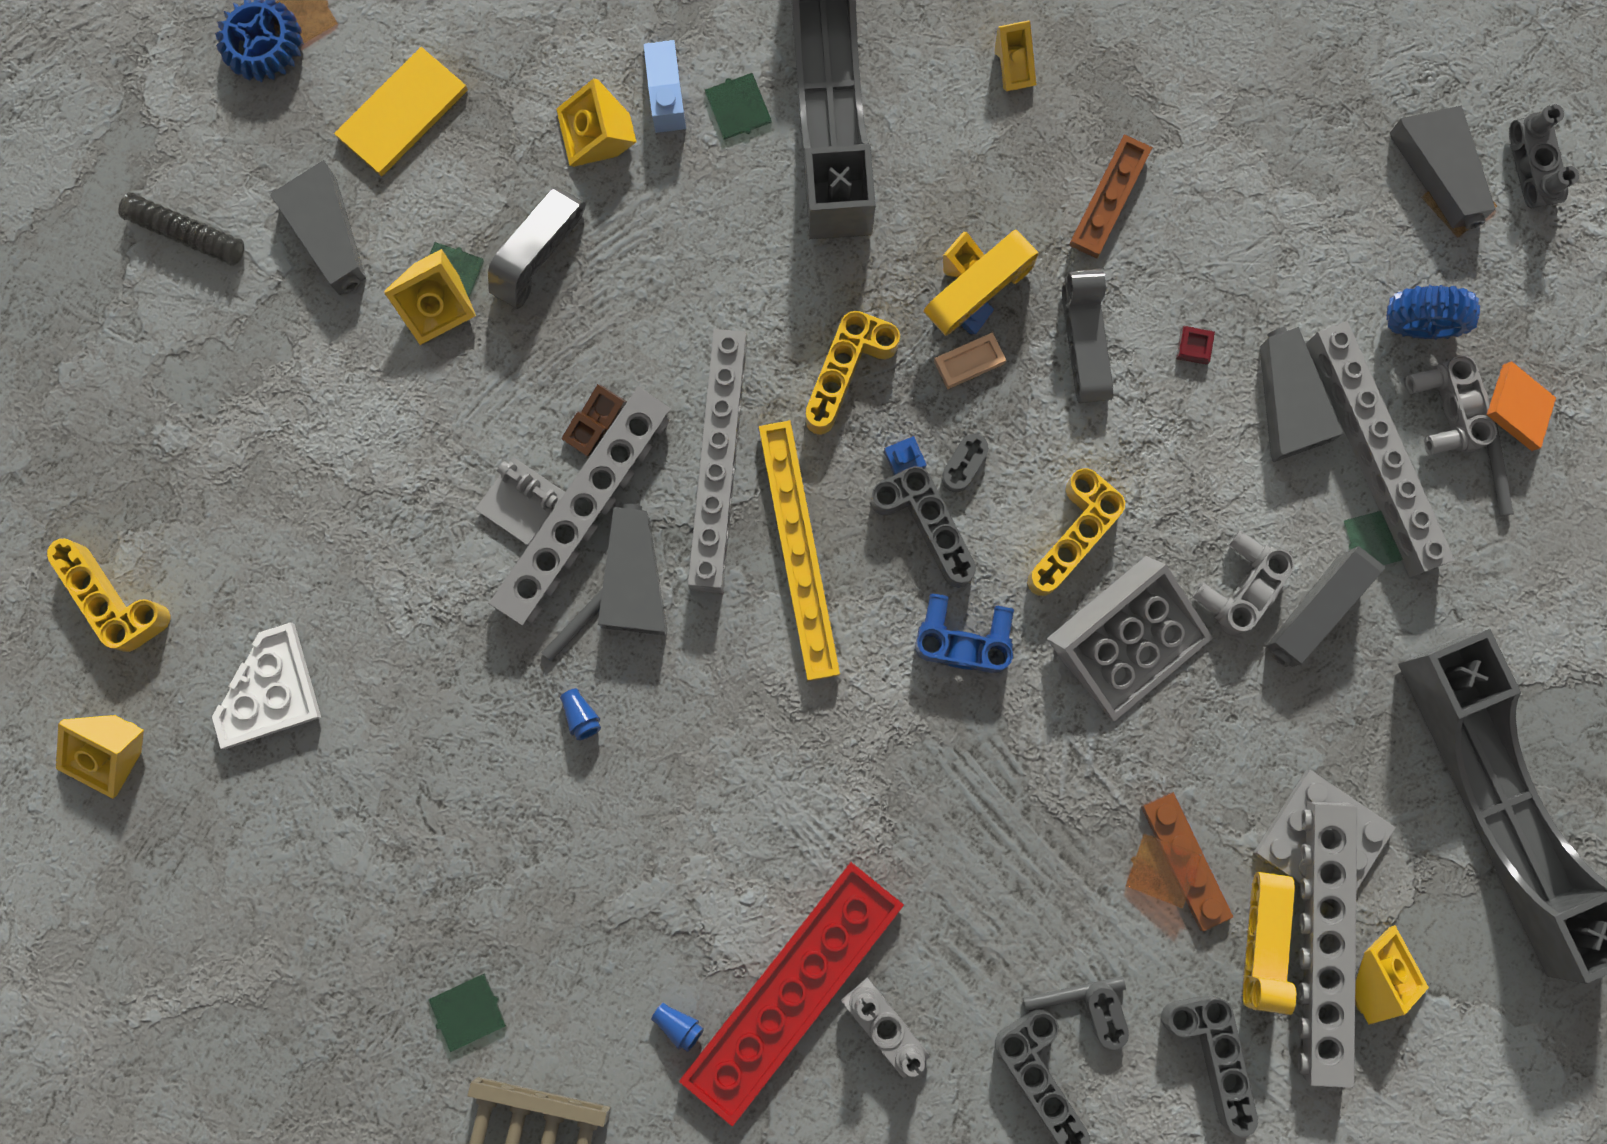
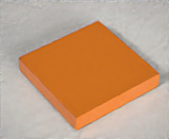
(1521, 406)

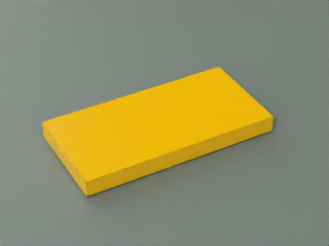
(401, 111)

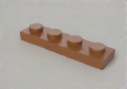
(1110, 196)
(1205, 897)

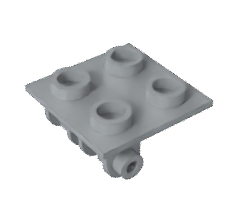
(520, 500)

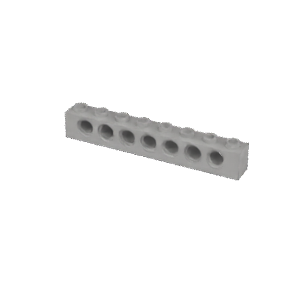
(640, 407)
(1379, 449)
(718, 461)
(1337, 1065)

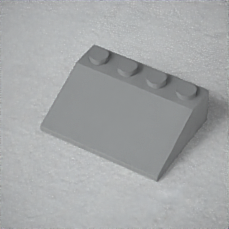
(1131, 637)

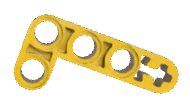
(1003, 264)
(843, 373)
(1072, 539)
(101, 591)
(1269, 945)

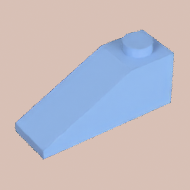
(664, 86)

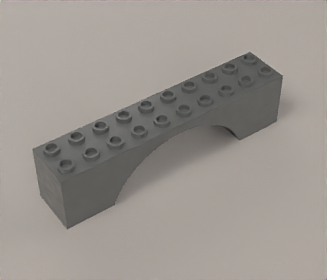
(832, 120)
(1471, 714)

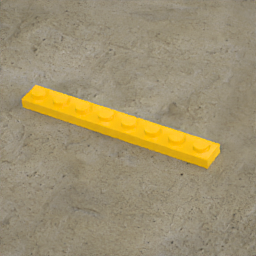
(799, 551)

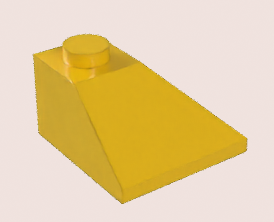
(594, 125)
(430, 297)
(98, 751)
(1388, 979)

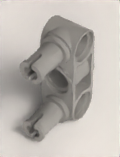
(1463, 404)
(1254, 592)
(901, 1045)

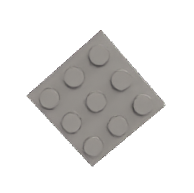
(1285, 836)

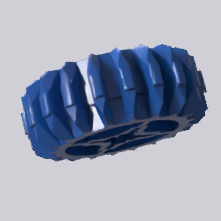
(263, 51)
(1433, 312)

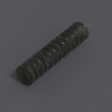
(181, 228)

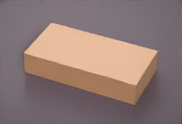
(970, 360)

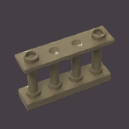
(525, 1100)

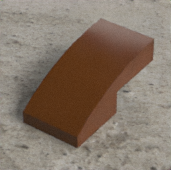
(594, 420)

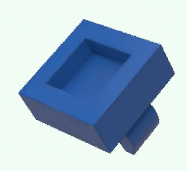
(904, 455)

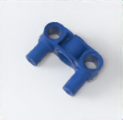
(962, 648)

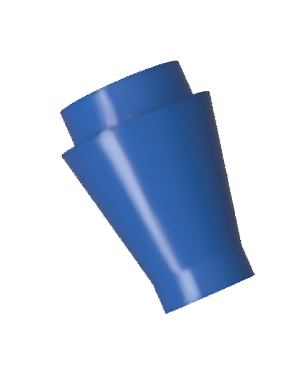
(580, 717)
(678, 1027)

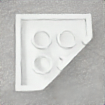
(267, 691)

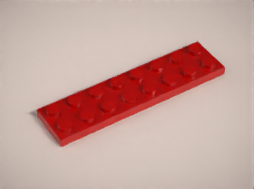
(791, 993)

